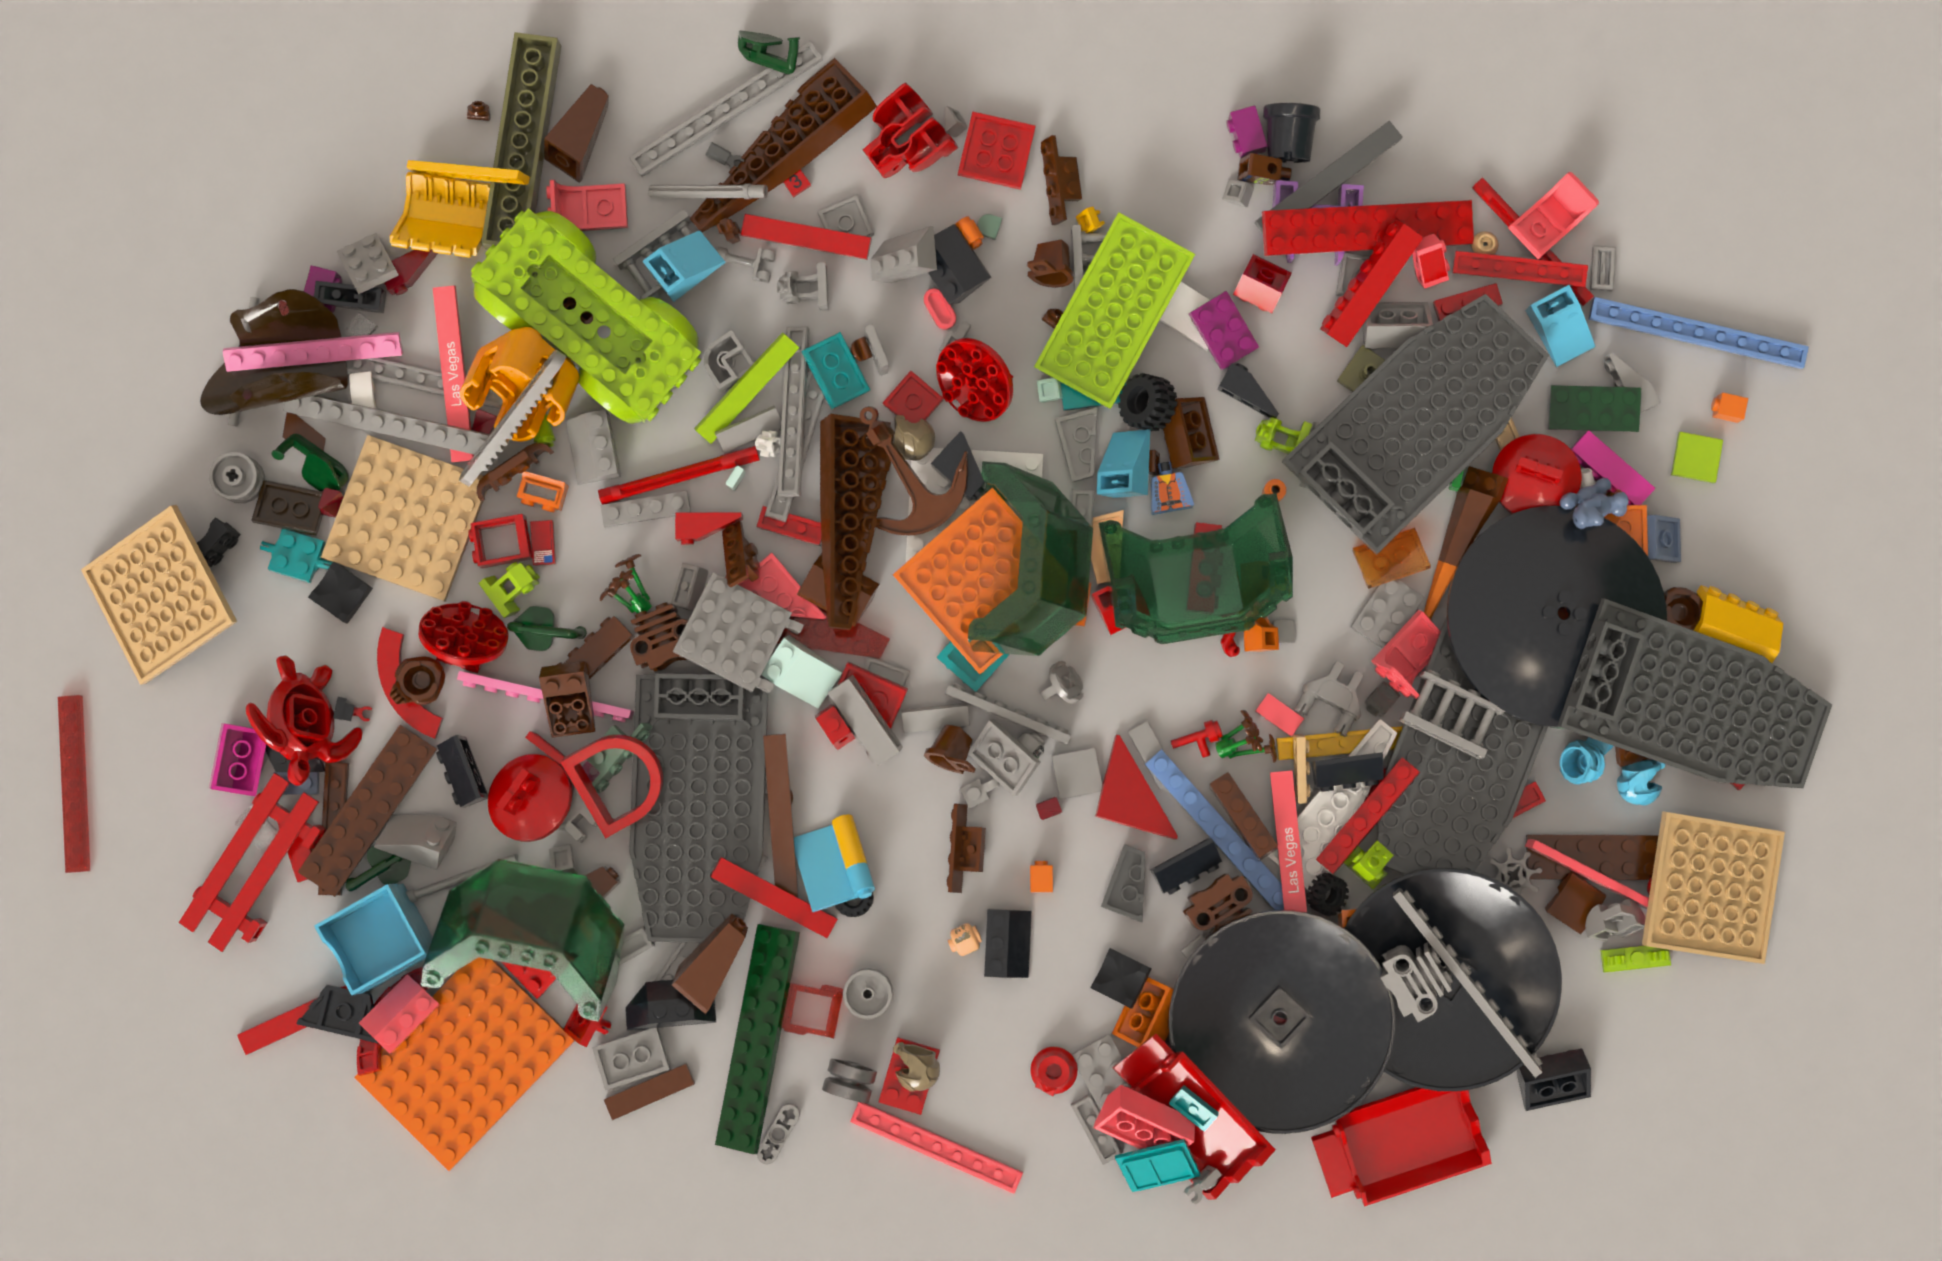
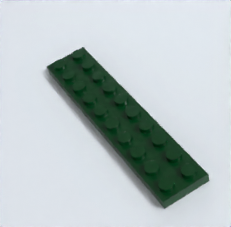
(757, 1039)

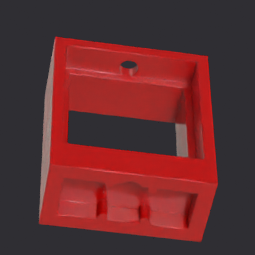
(523, 539)

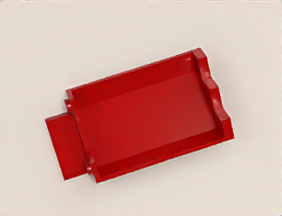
(1229, 1142)
(1401, 1144)

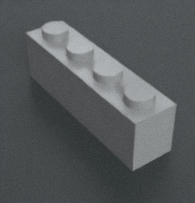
(864, 720)

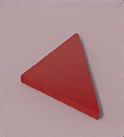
(1127, 796)

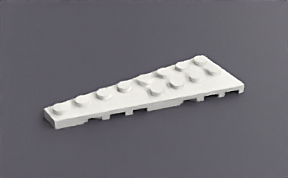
(1332, 809)

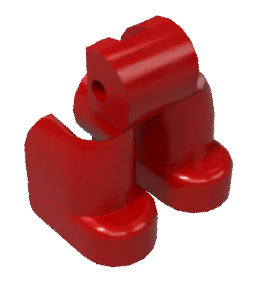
(895, 117)

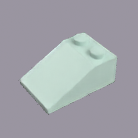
(801, 672)

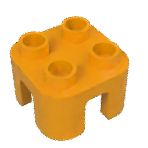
(508, 368)

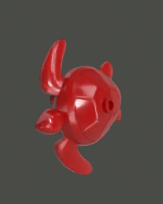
(301, 721)

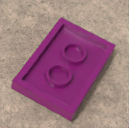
(1223, 330)

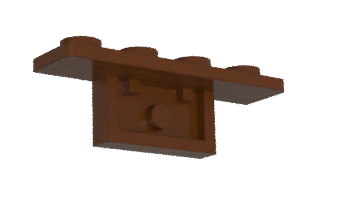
(1061, 179)
(739, 555)
(966, 848)

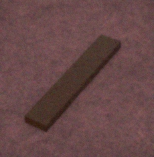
(334, 797)

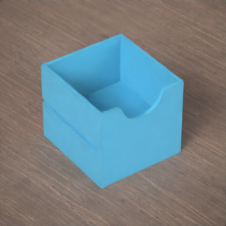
(376, 938)

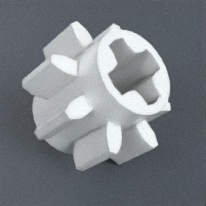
(768, 443)

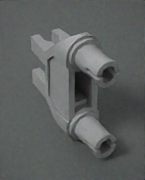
(1336, 695)
(576, 813)

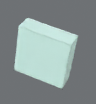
(1049, 390)
(735, 478)

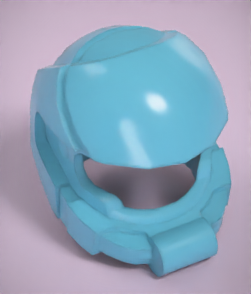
(1582, 762)
(1635, 785)

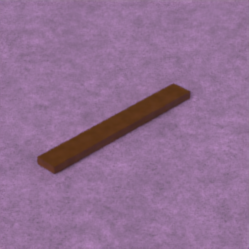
(780, 812)

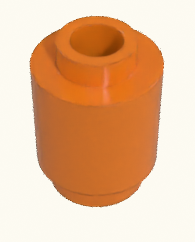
(971, 232)
(1278, 484)

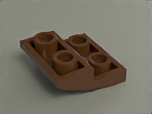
(1574, 902)

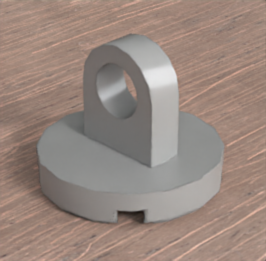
(1064, 683)

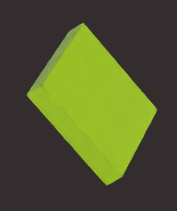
(1697, 457)

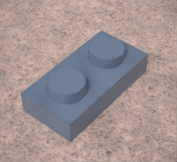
(310, 786)

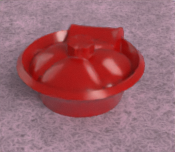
(1053, 1070)

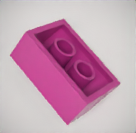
(237, 760)

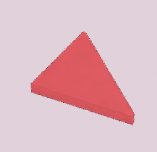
(781, 589)

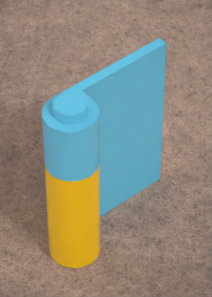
(833, 864)

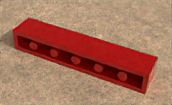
(1371, 282)

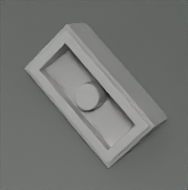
(689, 586)

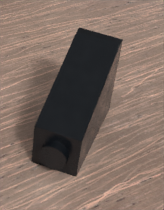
(948, 461)

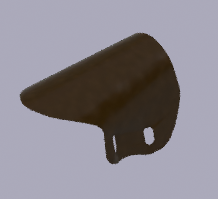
(262, 387)

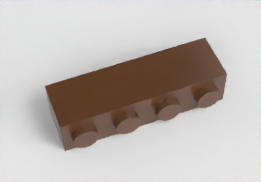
(601, 646)
(1243, 816)

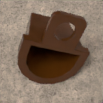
(1051, 265)
(951, 750)

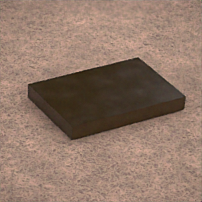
(288, 508)

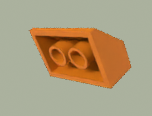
(1148, 1015)

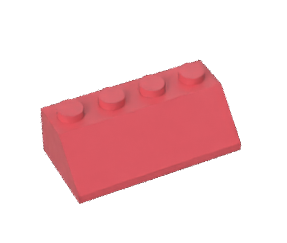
(1142, 1120)

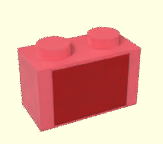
(1429, 261)

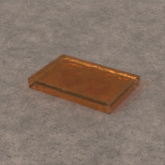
(1396, 560)

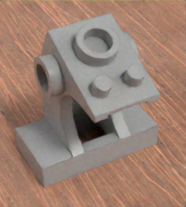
(818, 287)

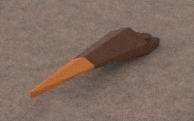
(1471, 509)

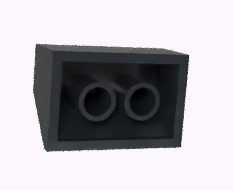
(958, 266)
(461, 771)
(1348, 771)
(1187, 866)
(1007, 943)
(1562, 1080)

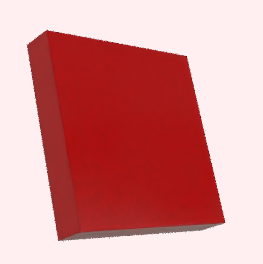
(913, 399)

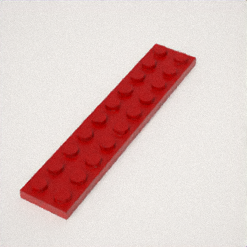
(1362, 226)

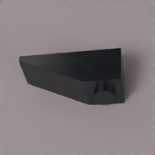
(347, 297)
(1244, 388)

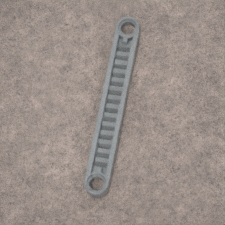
(513, 418)

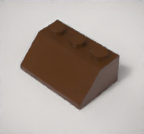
(1190, 434)
(814, 590)

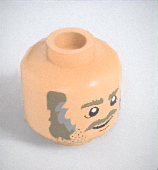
(965, 939)

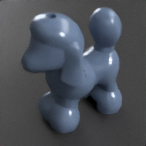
(1594, 504)

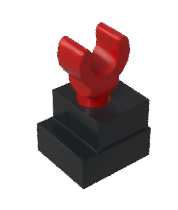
(345, 711)

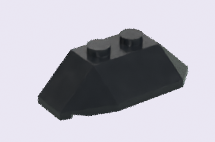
(664, 1006)

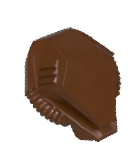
(1683, 607)
(418, 681)

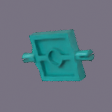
(296, 555)

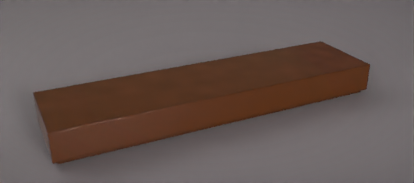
(649, 1091)

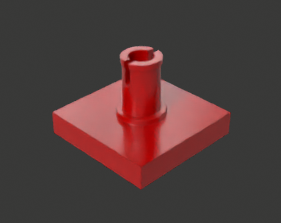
(582, 1029)

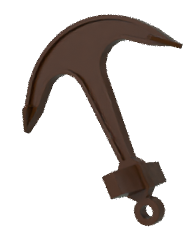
(928, 508)

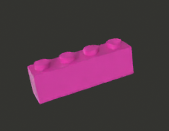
(1607, 464)

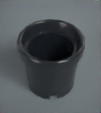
(1290, 130)

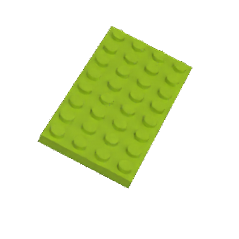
(1114, 310)

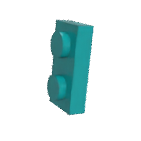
(1194, 1108)

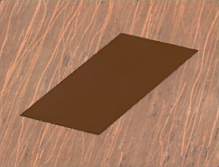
(295, 424)

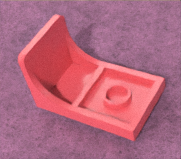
(590, 206)
(1554, 215)
(1407, 654)

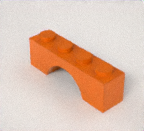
(1261, 637)

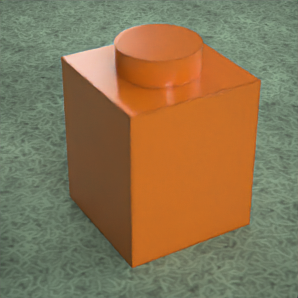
(1729, 407)
(1041, 877)

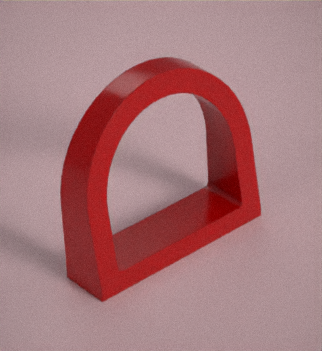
(588, 793)

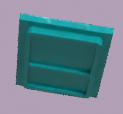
(964, 670)
(1158, 1165)

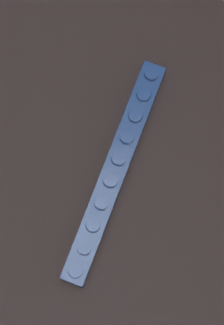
(1698, 333)
(1217, 829)

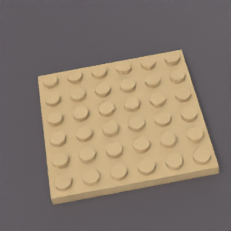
(404, 519)
(158, 594)
(1713, 888)

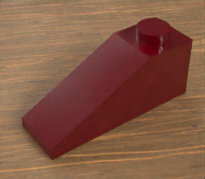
(409, 268)

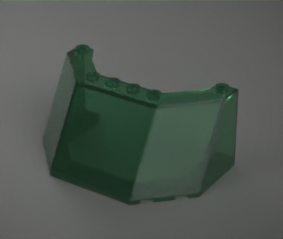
(1051, 567)
(1199, 580)
(531, 921)

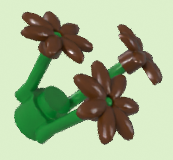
(638, 602)
(1228, 747)

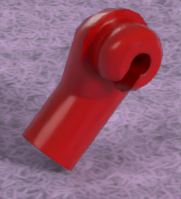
(1229, 645)

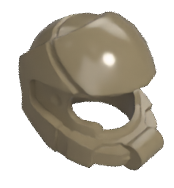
(913, 439)
(922, 1065)

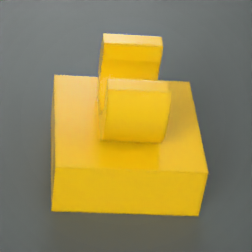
(1089, 220)

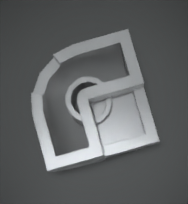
(726, 361)
(1614, 919)

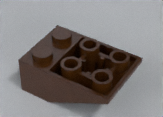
(567, 699)

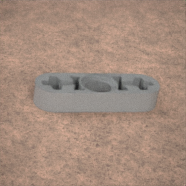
(792, 1121)

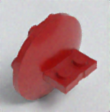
(975, 378)
(1537, 472)
(462, 636)
(529, 798)

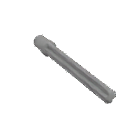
(744, 191)

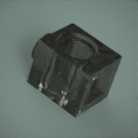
(1381, 699)

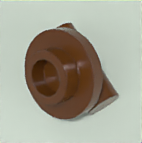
(478, 111)
(1052, 317)
(860, 349)

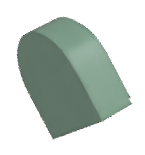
(989, 225)

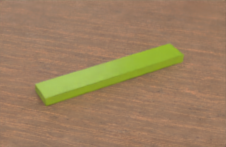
(747, 387)

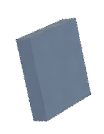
(1664, 538)

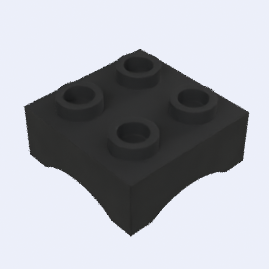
(217, 540)
(340, 592)
(1121, 978)

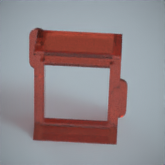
(826, 990)

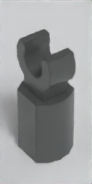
(722, 155)

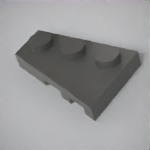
(1126, 886)

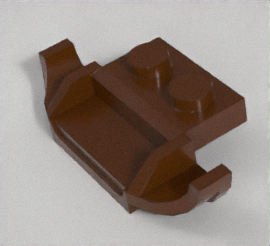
(516, 464)

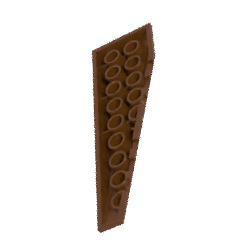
(850, 497)

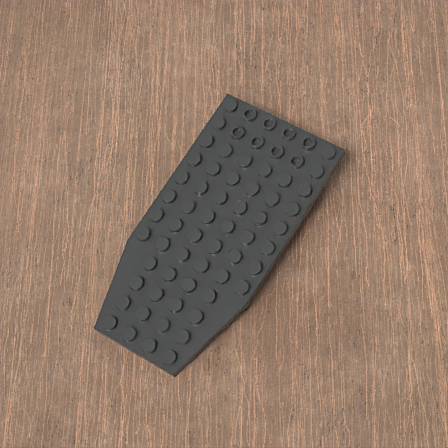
(1418, 420)
(1692, 702)
(709, 801)
(1456, 801)

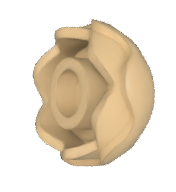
(1485, 237)

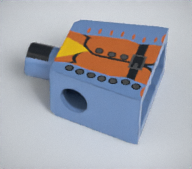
(1169, 491)

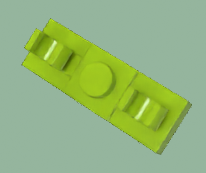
(1634, 958)

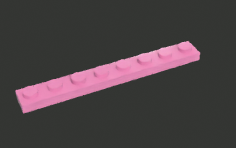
(312, 351)
(535, 694)

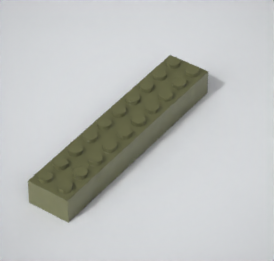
(522, 130)

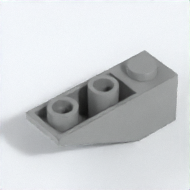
(1627, 377)

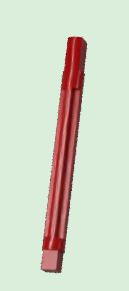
(1508, 216)
(678, 475)

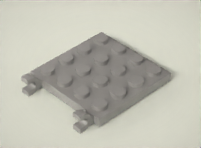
(734, 633)

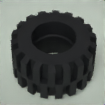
(1160, 404)

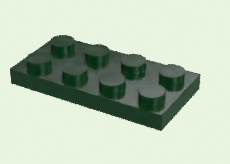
(1595, 408)

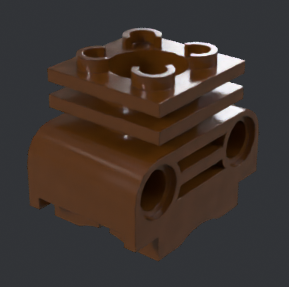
(661, 632)
(1219, 903)

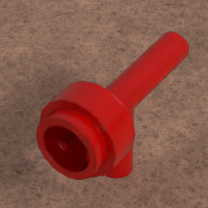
(1212, 731)

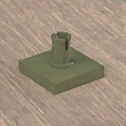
(1360, 368)

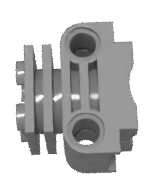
(1415, 979)

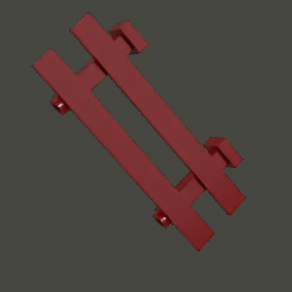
(235, 915)

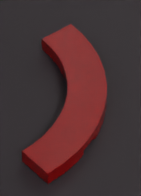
(388, 661)
(369, 1052)

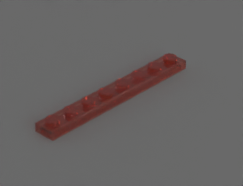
(73, 784)

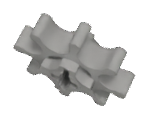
(1505, 868)

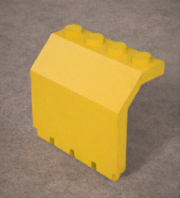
(442, 215)
(1739, 622)

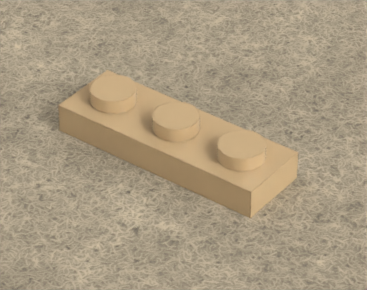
(1301, 768)

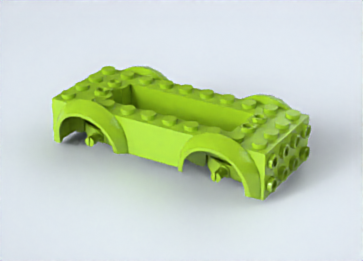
(551, 260)

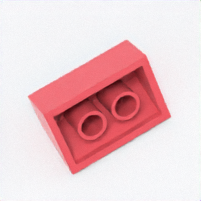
(399, 1014)

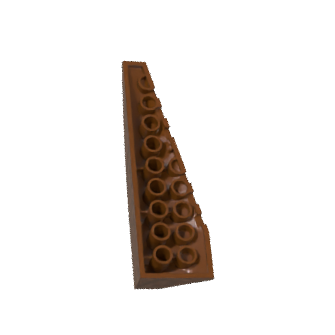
(810, 124)

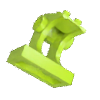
(1267, 429)
(523, 579)
(1369, 864)

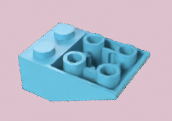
(683, 264)
(1561, 325)
(1125, 465)

